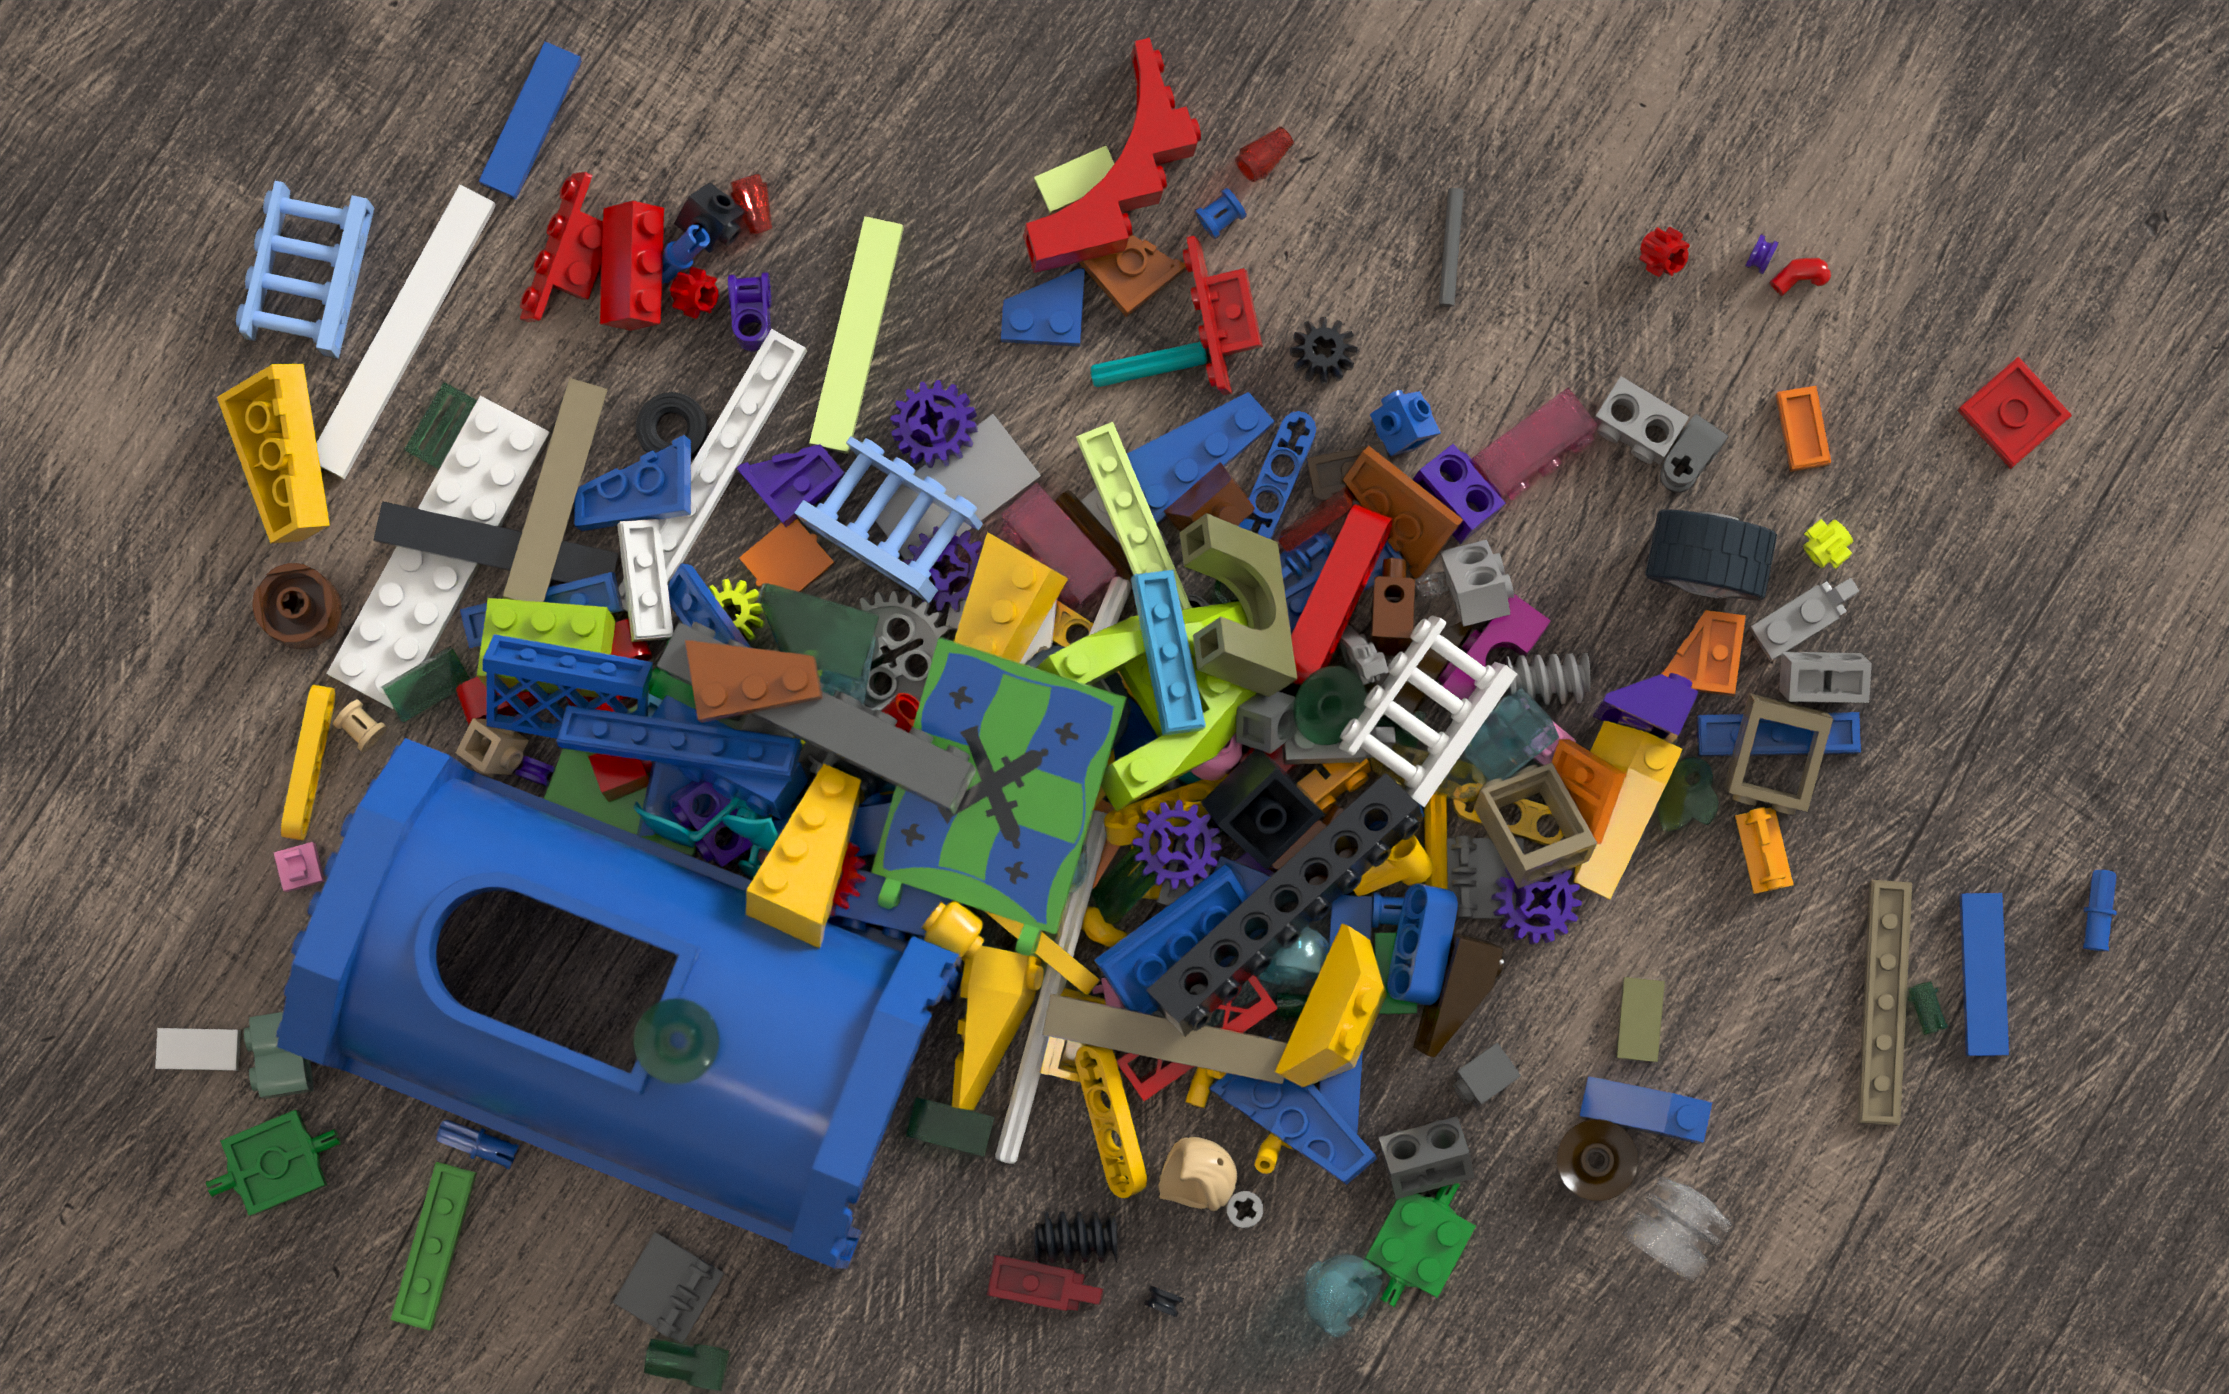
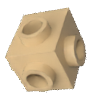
(491, 748)

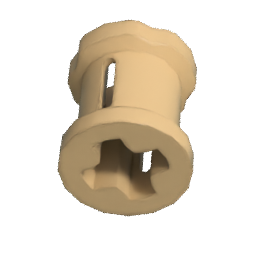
(360, 725)

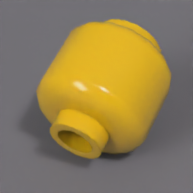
(954, 929)

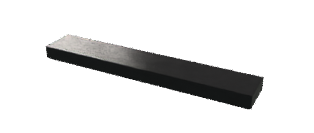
(480, 542)

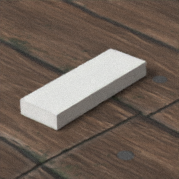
(645, 580)

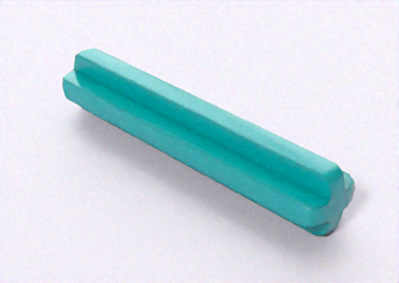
(1148, 364)

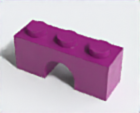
(1515, 631)

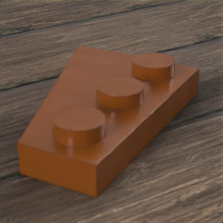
(1419, 519)

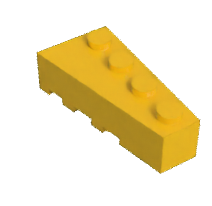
(278, 450)
(1007, 600)
(805, 864)

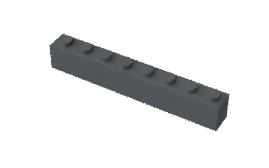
(852, 734)

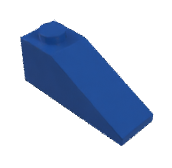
(1646, 1109)

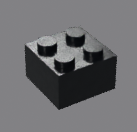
(1262, 808)

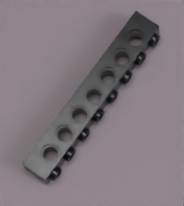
(1380, 802)

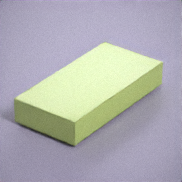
(1073, 179)

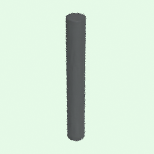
(1451, 247)

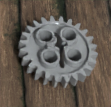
(920, 626)

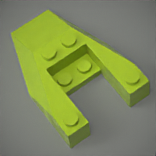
(1168, 756)

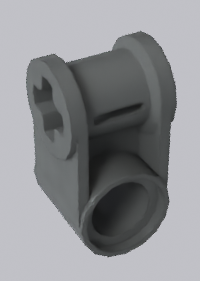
(1693, 450)

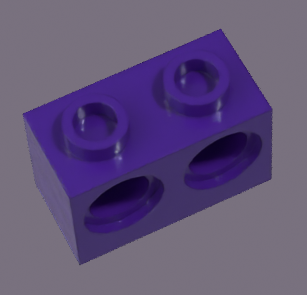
(1466, 486)
(687, 818)

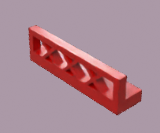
(1169, 1071)

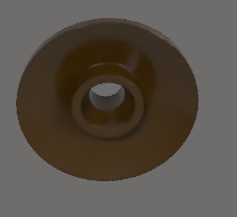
(1618, 1155)

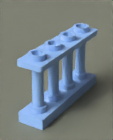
(336, 295)
(885, 555)

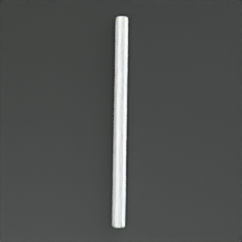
(1053, 983)

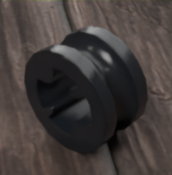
(1163, 1301)

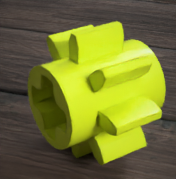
(1828, 543)

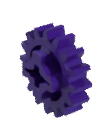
(948, 421)
(965, 573)
(1162, 831)
(1546, 913)

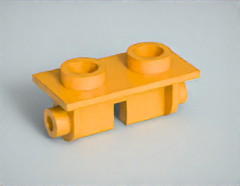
(1342, 777)
(1764, 850)

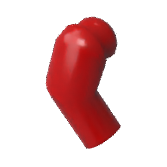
(1801, 269)

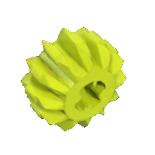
(743, 603)

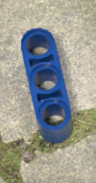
(1422, 944)

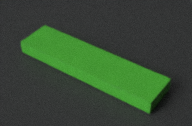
(433, 1246)

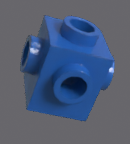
(1404, 422)

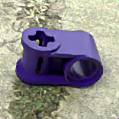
(750, 303)

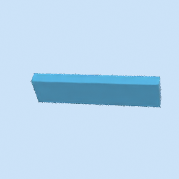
(1168, 652)

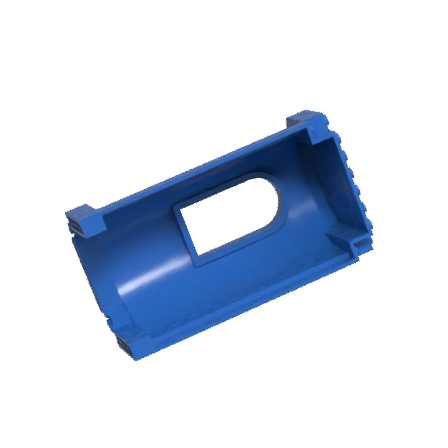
(805, 1032)

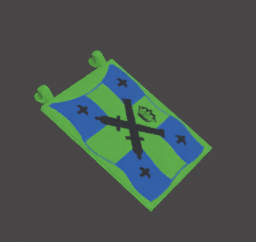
(1029, 806)

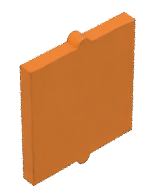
(787, 558)

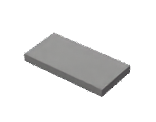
(987, 476)

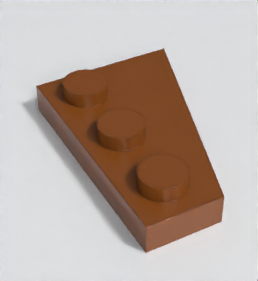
(1134, 274)
(748, 680)

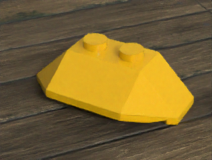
(1336, 1012)

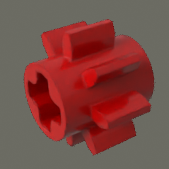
(1664, 251)
(694, 292)

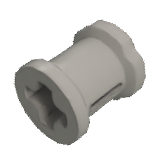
(1256, 1207)

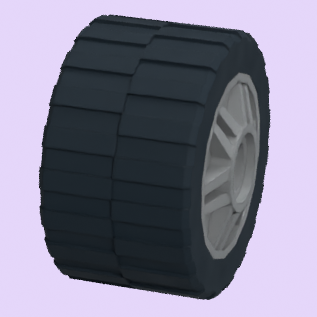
(1711, 554)

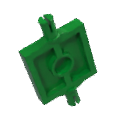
(273, 1162)
(1420, 1243)

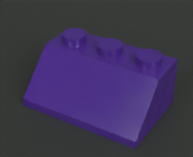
(1651, 705)

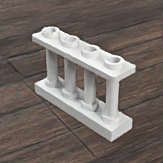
(1466, 714)

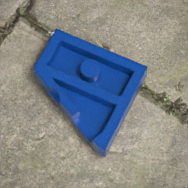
(1046, 313)

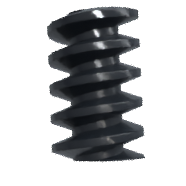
(1076, 1237)

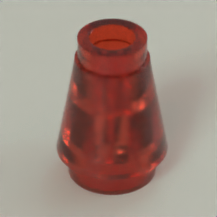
(1262, 155)
(753, 197)

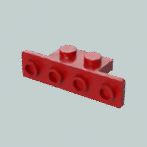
(571, 252)
(1226, 313)

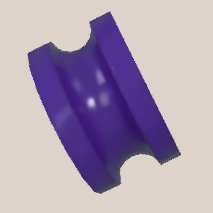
(1762, 254)
(535, 771)

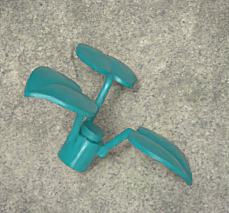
(746, 823)

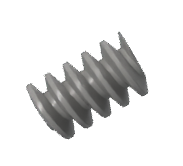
(1552, 677)

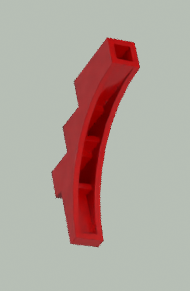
(1095, 222)

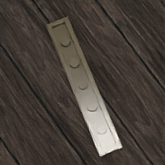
(555, 492)
(1884, 1002)
(1159, 1039)

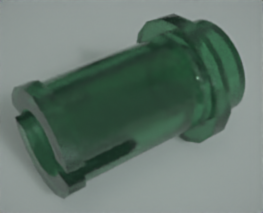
(1289, 1004)
(1927, 1007)

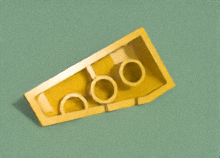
(1647, 767)
(999, 995)

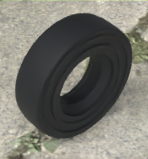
(666, 404)

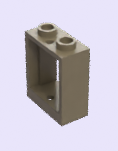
(1786, 713)
(1548, 860)

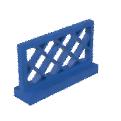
(566, 669)

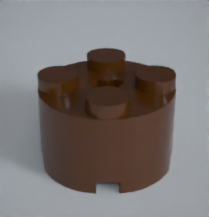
(280, 592)

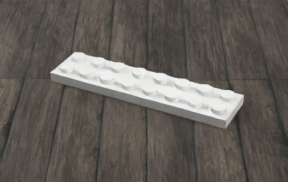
(424, 589)

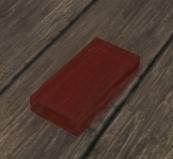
(1316, 519)

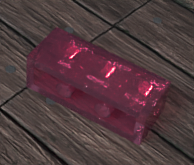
(1536, 445)
(1058, 544)

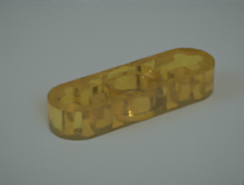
(1459, 770)

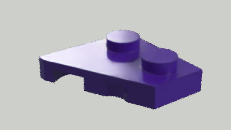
(793, 478)

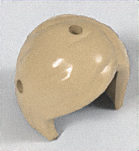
(1198, 1174)

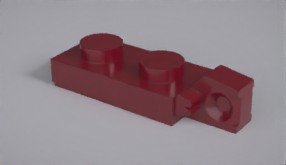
(1040, 1284)

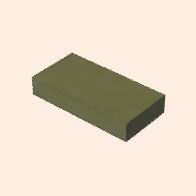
(1640, 1019)

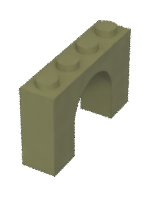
(1250, 566)

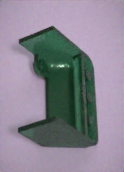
(820, 628)

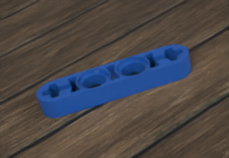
(1280, 486)

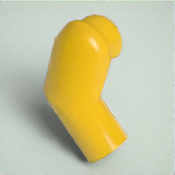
(1099, 930)
(1200, 1084)
(1269, 1153)

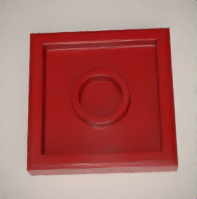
(2014, 412)

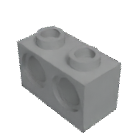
(1645, 412)
(1477, 582)
(1825, 677)

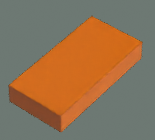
(1803, 428)

